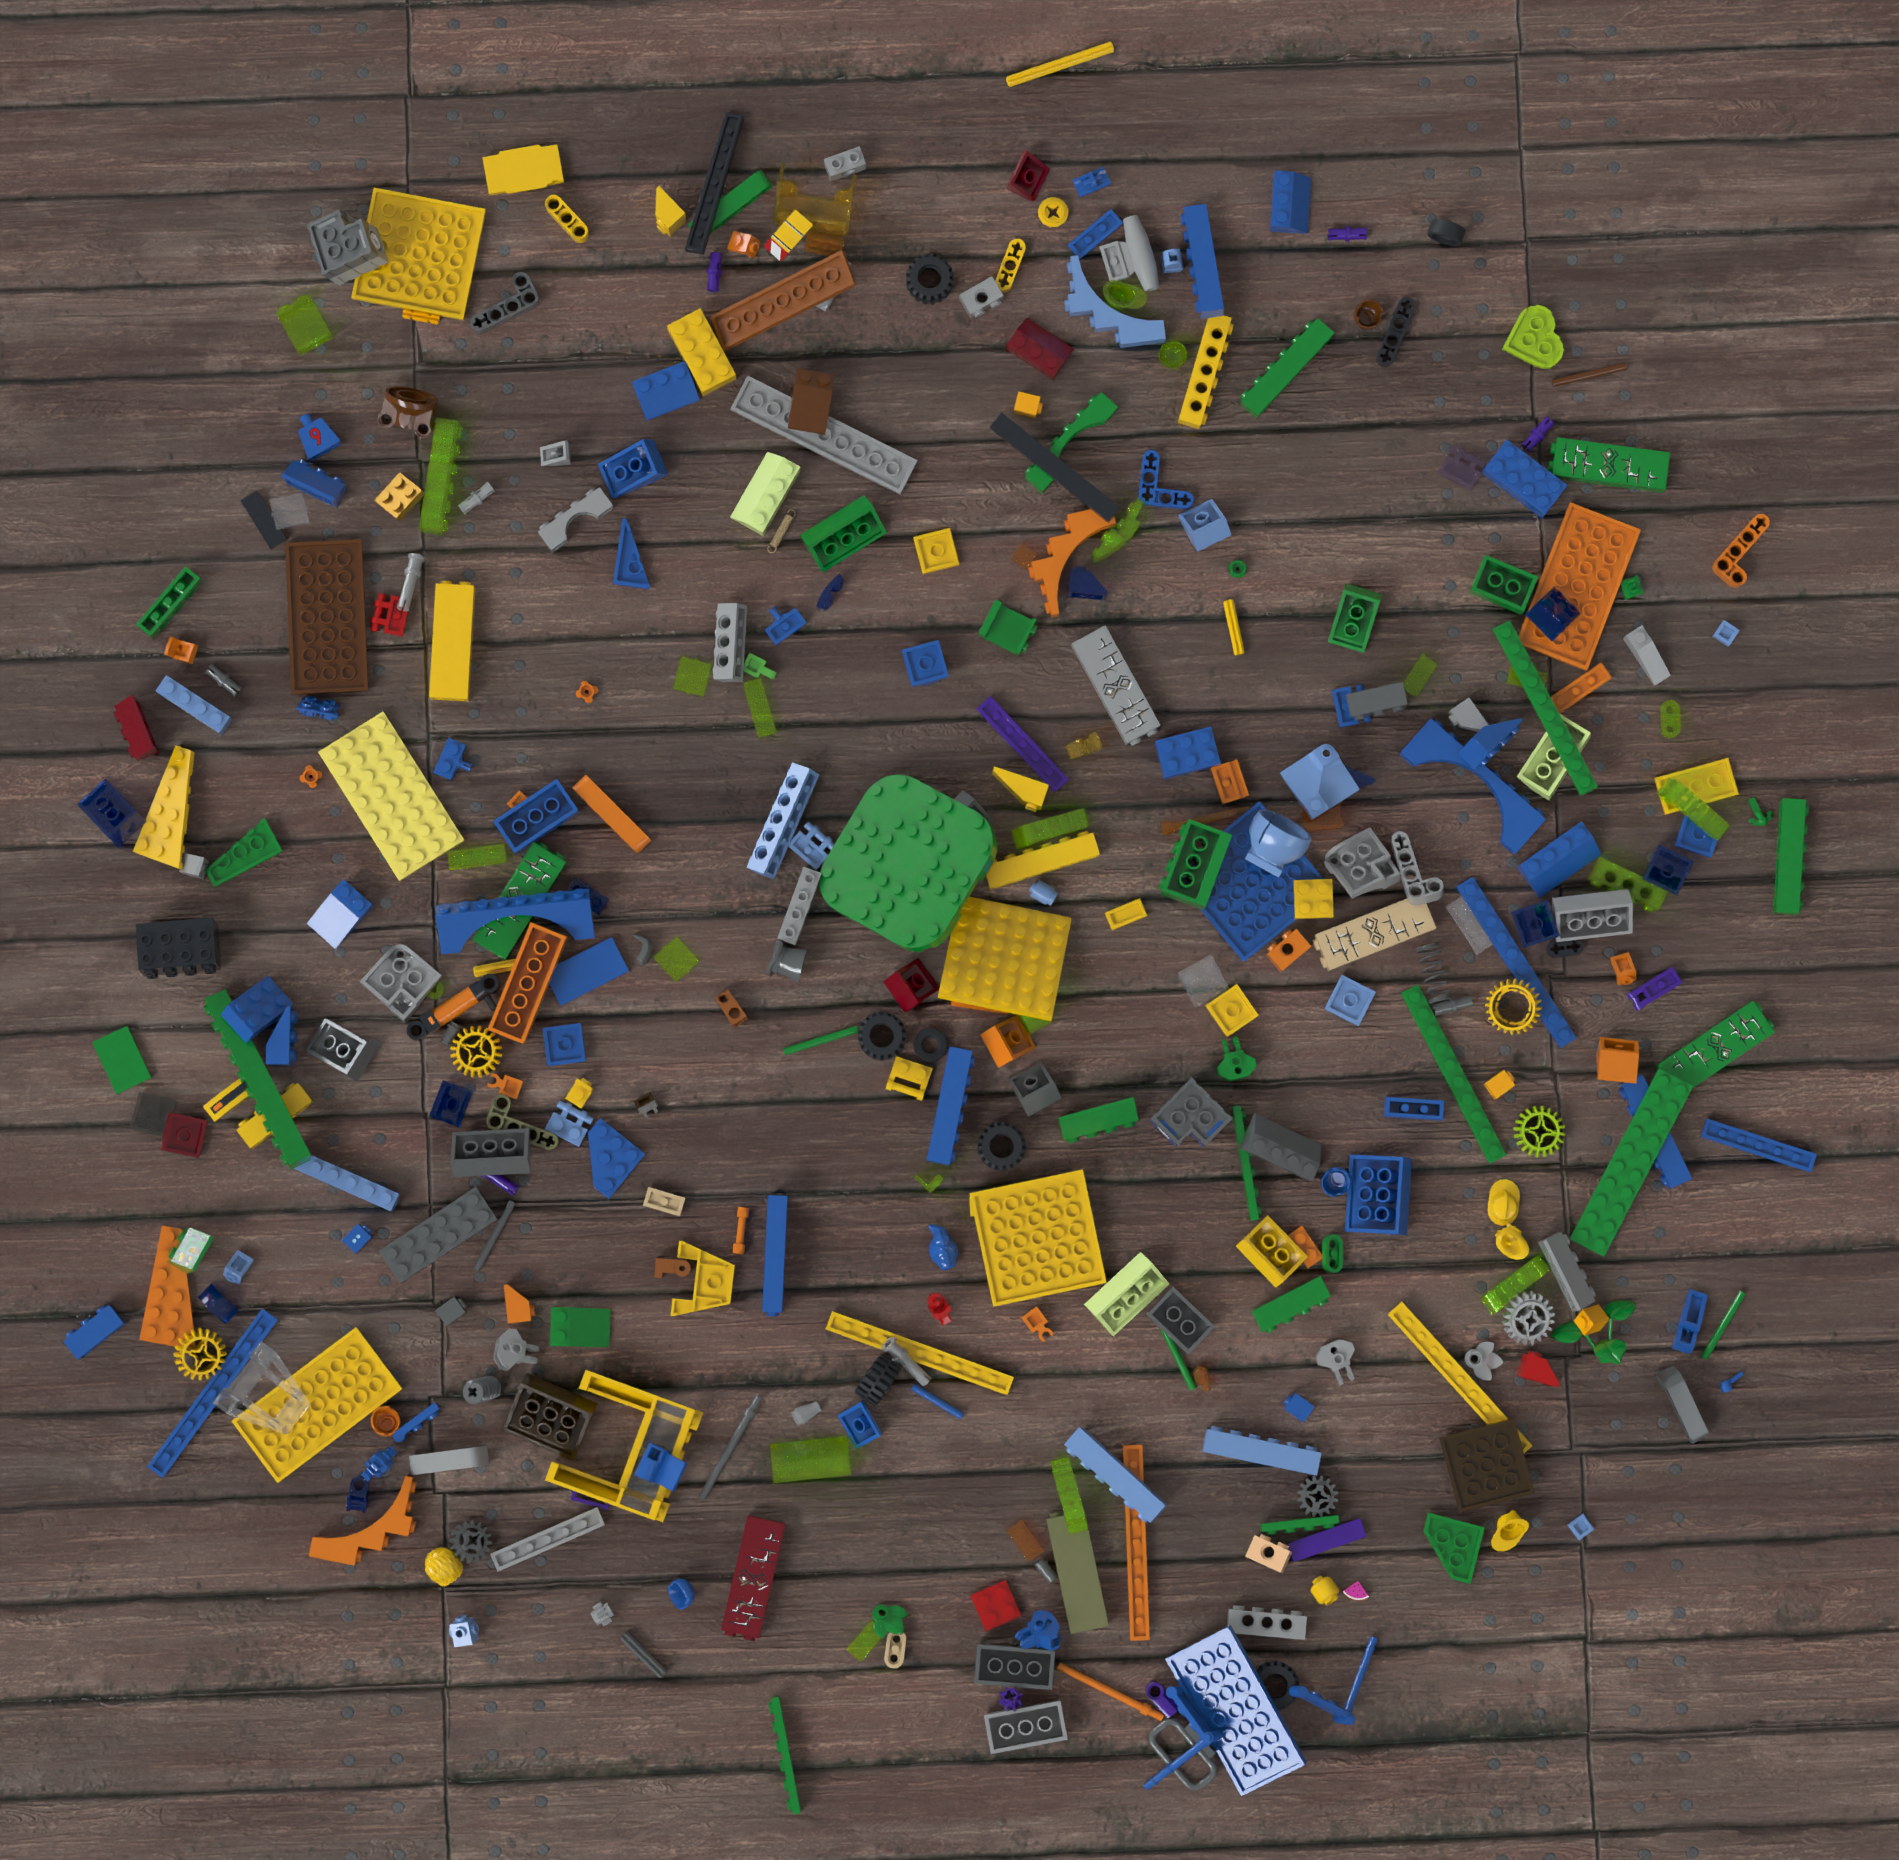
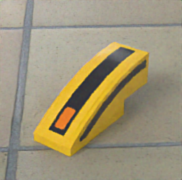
(226, 1100)

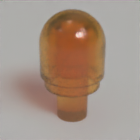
(1202, 1377)

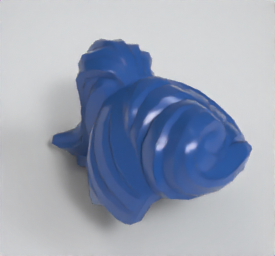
(942, 1248)

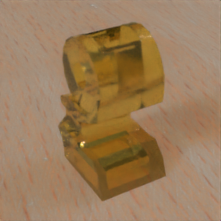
(1084, 746)

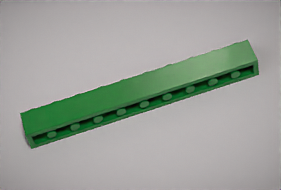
(259, 1085)

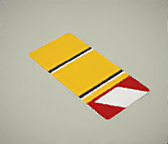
(788, 235)

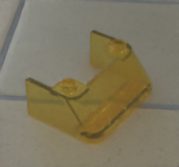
(827, 215)

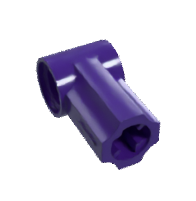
(1161, 1700)

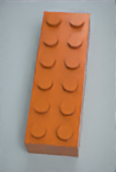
(527, 983)

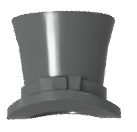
(786, 961)

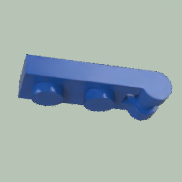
(416, 1423)

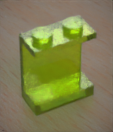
(304, 324)

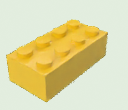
(701, 352)

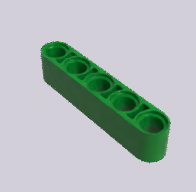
(740, 198)

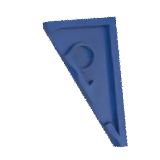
(628, 566)

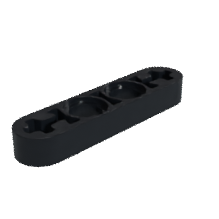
(1396, 332)

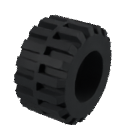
(934, 263)
(866, 1028)
(1017, 1139)
(878, 1380)
(1289, 1676)

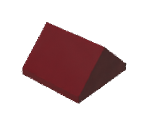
(1028, 176)

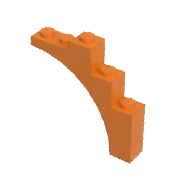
(1048, 570)
(394, 1521)

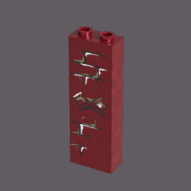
(753, 1577)

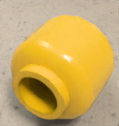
(1324, 1590)

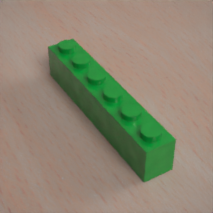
(1286, 368)
(1790, 856)

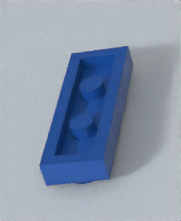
(1095, 234)

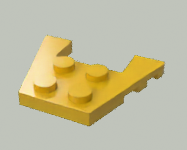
(712, 1281)

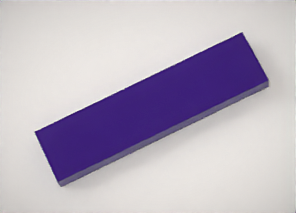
(1326, 1539)

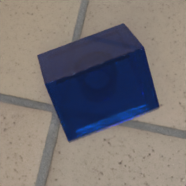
(450, 1103)

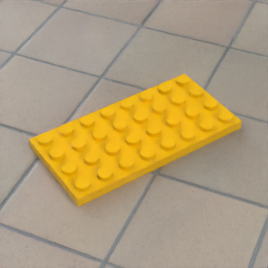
(343, 1389)

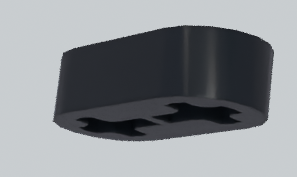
(1565, 952)

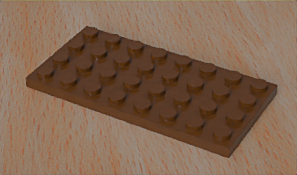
(326, 617)

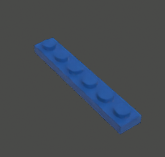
(1758, 1145)

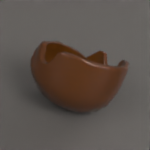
(1368, 314)

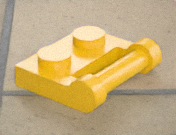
(911, 1072)

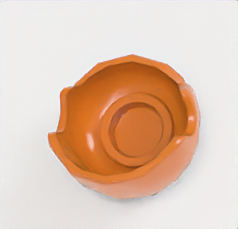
(385, 1421)

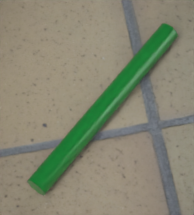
(820, 1040)
(1723, 1325)
(1180, 1362)

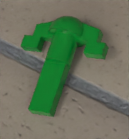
(1761, 820)

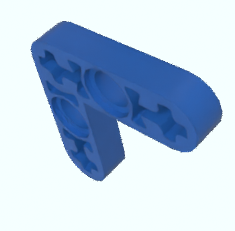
(1157, 492)

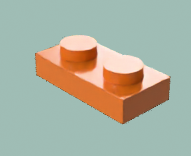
(1305, 1243)

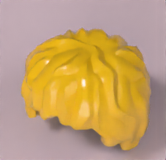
(443, 1566)

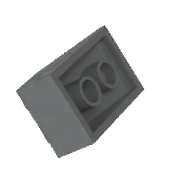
(341, 1049)

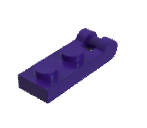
(1655, 988)

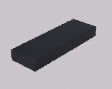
(263, 520)

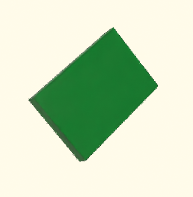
(122, 1060)

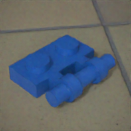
(1341, 706)

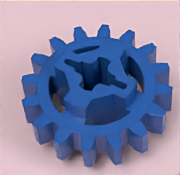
(379, 1463)

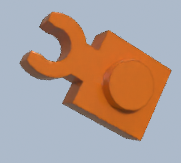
(508, 1086)
(1035, 1321)

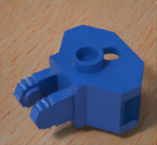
(1040, 1632)

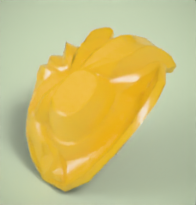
(1511, 1242)

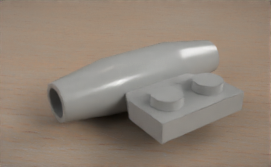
(1132, 256)

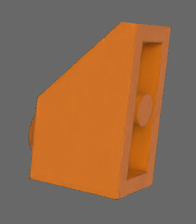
(517, 1306)

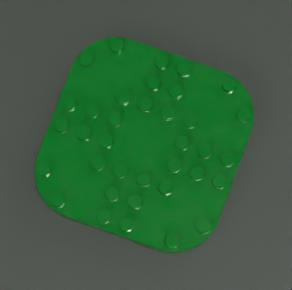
(907, 862)

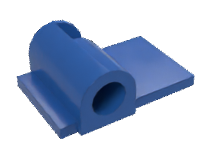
(660, 1467)

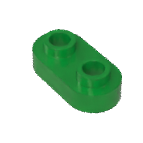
(1332, 1253)

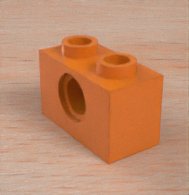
(1282, 960)

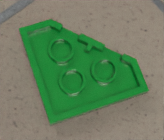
(1455, 1545)

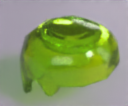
(1173, 355)

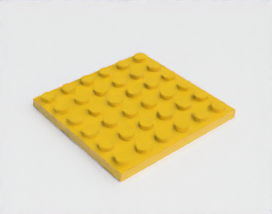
(428, 252)
(1005, 958)
(1038, 1237)

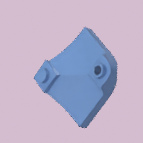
(1319, 781)

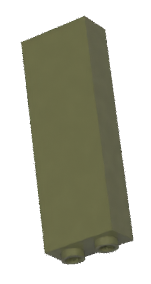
(1077, 1576)

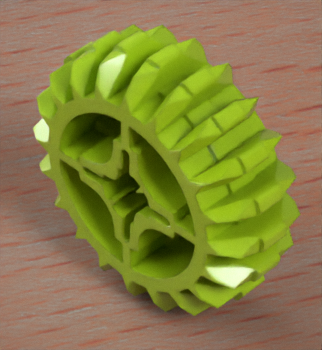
(1538, 1140)

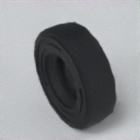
(930, 1056)

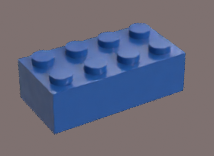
(1524, 479)
(536, 816)

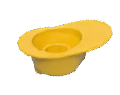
(1503, 1202)
(1509, 1531)

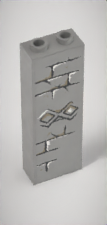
(1116, 686)

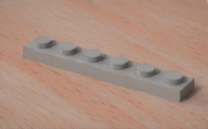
(547, 1539)

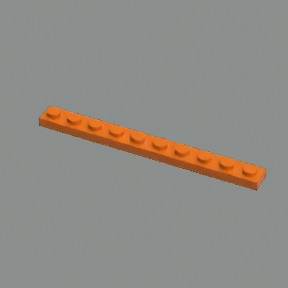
(1136, 1555)

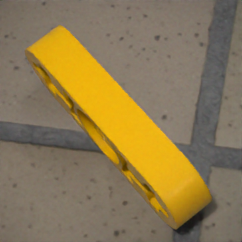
(1010, 250)

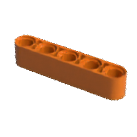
(611, 814)

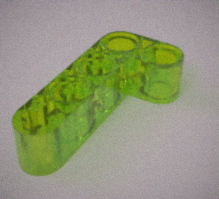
(1693, 807)
(1049, 828)
(1514, 1284)
(1069, 1495)

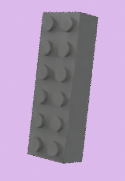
(438, 1235)

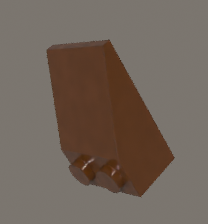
(810, 401)

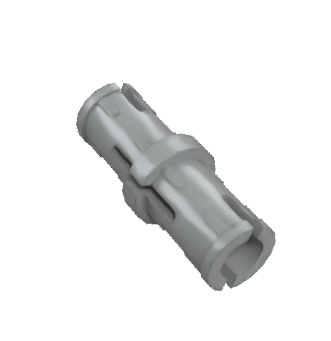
(476, 498)

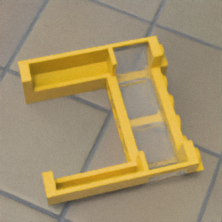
(663, 1424)

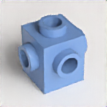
(464, 1631)

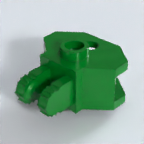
(1235, 1060)

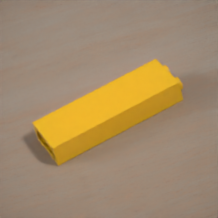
(452, 641)

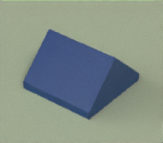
(859, 1424)

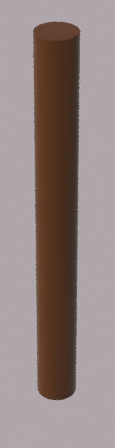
(1589, 374)

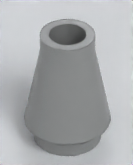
(804, 1413)

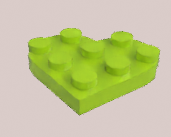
(1535, 339)

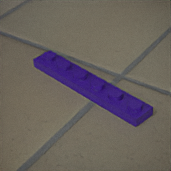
(1022, 744)

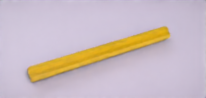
(1059, 64)

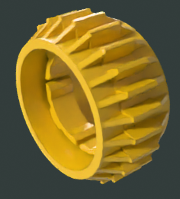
(1529, 994)

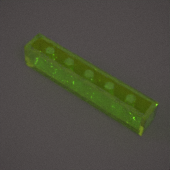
(439, 477)

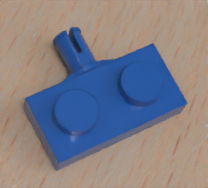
(784, 625)
(451, 760)

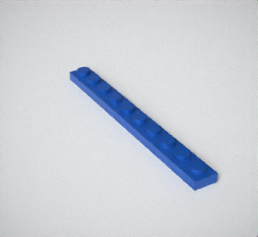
(1515, 960)
(204, 1404)

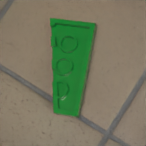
(250, 851)

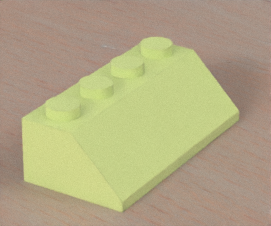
(765, 493)
(1544, 767)
(1126, 1294)

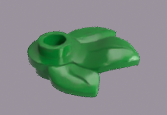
(890, 1622)

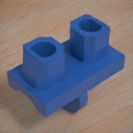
(1091, 182)

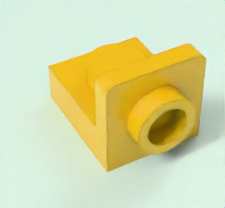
(580, 1092)

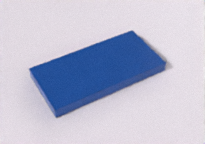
(587, 971)

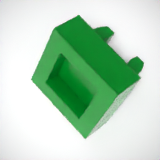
(1631, 587)

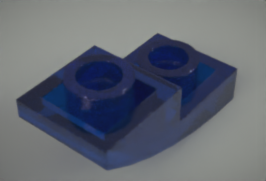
(826, 597)
(598, 900)

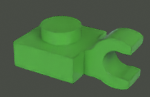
(756, 666)

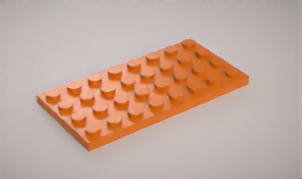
(1588, 570)

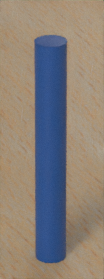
(937, 1401)

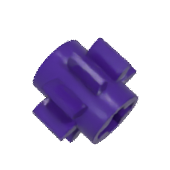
(1012, 1705)

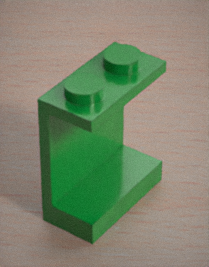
(1007, 628)

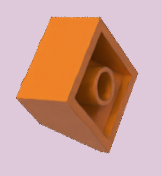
(1008, 1041)

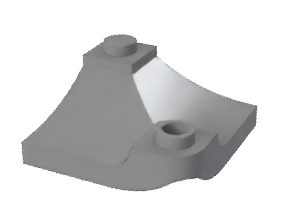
(1362, 864)
(401, 981)

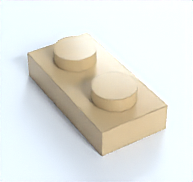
(664, 1201)

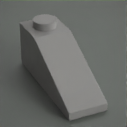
(1647, 655)

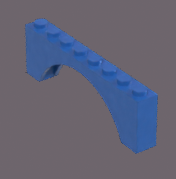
(1517, 816)
(460, 920)

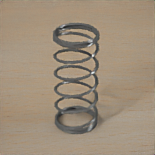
(1442, 997)

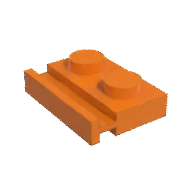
(1229, 782)

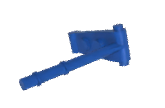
(1344, 1714)
(1197, 1724)

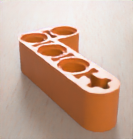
(1743, 546)

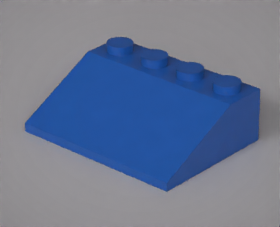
(1378, 1195)

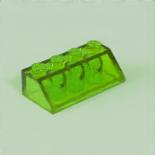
(810, 1459)

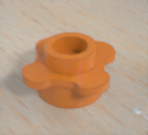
(581, 692)
(311, 781)

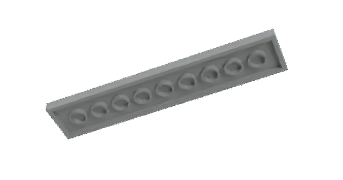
(839, 444)

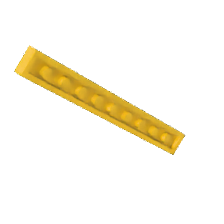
(921, 1353)
(1449, 1368)

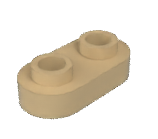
(895, 1648)

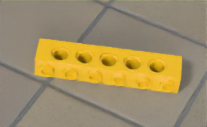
(1188, 415)

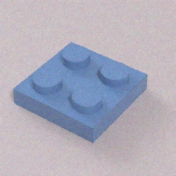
(1349, 1000)

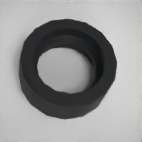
(1446, 232)

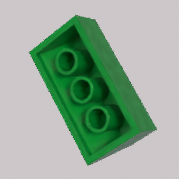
(843, 533)
(1098, 1119)

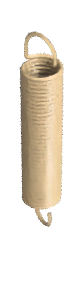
(781, 531)

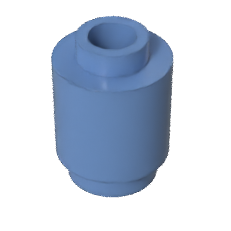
(1043, 892)

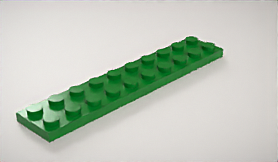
(1631, 1162)

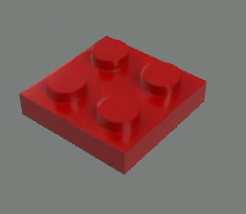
(995, 1605)

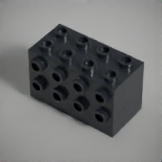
(178, 947)

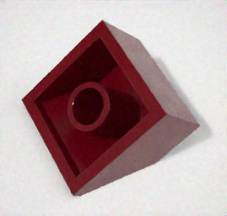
(911, 985)

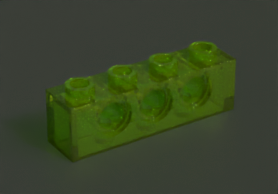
(1603, 866)

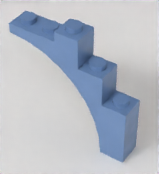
(1104, 318)

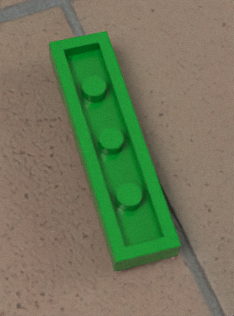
(1291, 1525)

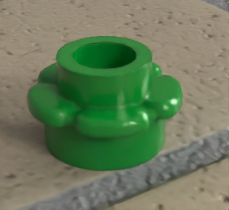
(1242, 568)

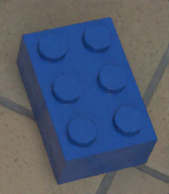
(1187, 753)
(256, 1009)

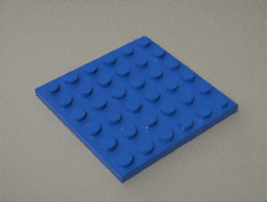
(1247, 901)

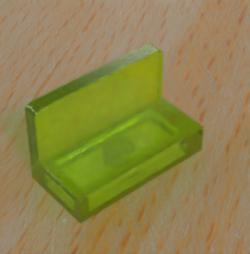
(1419, 675)
(932, 1185)

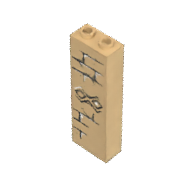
(1372, 933)

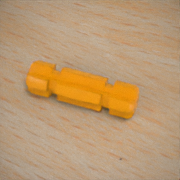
(421, 316)

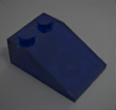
(111, 813)

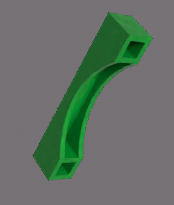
(1096, 414)

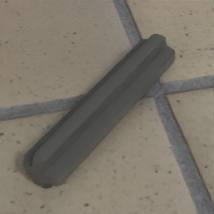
(643, 1654)

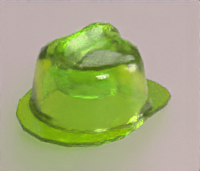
(1123, 295)

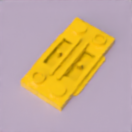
(523, 169)

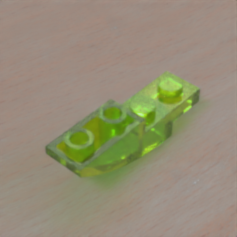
(1116, 540)

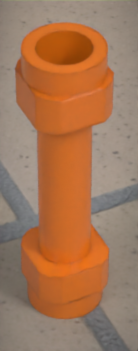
(739, 1247)

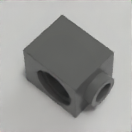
(451, 1310)

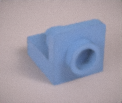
(237, 1267)

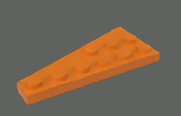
(169, 1299)

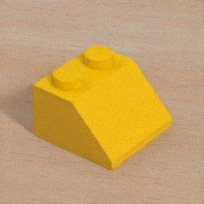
(668, 213)

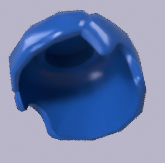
(1335, 1181)
(681, 1593)

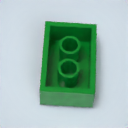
(1503, 584)

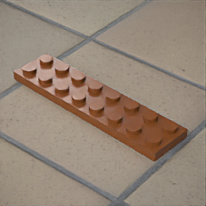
(783, 300)

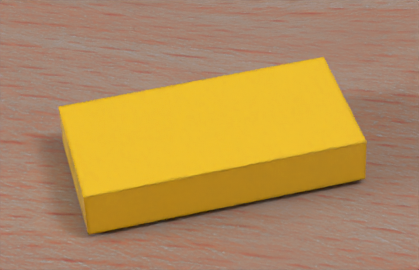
(1125, 914)

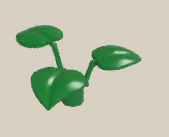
(1605, 1350)

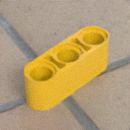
(563, 210)

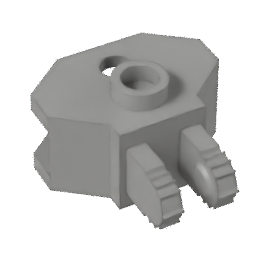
(514, 1350)
(1338, 1360)

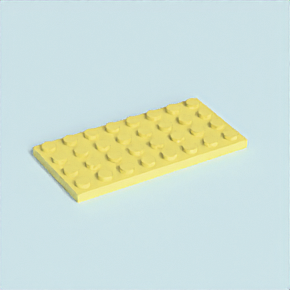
(391, 796)

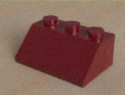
(1039, 348)
(135, 728)

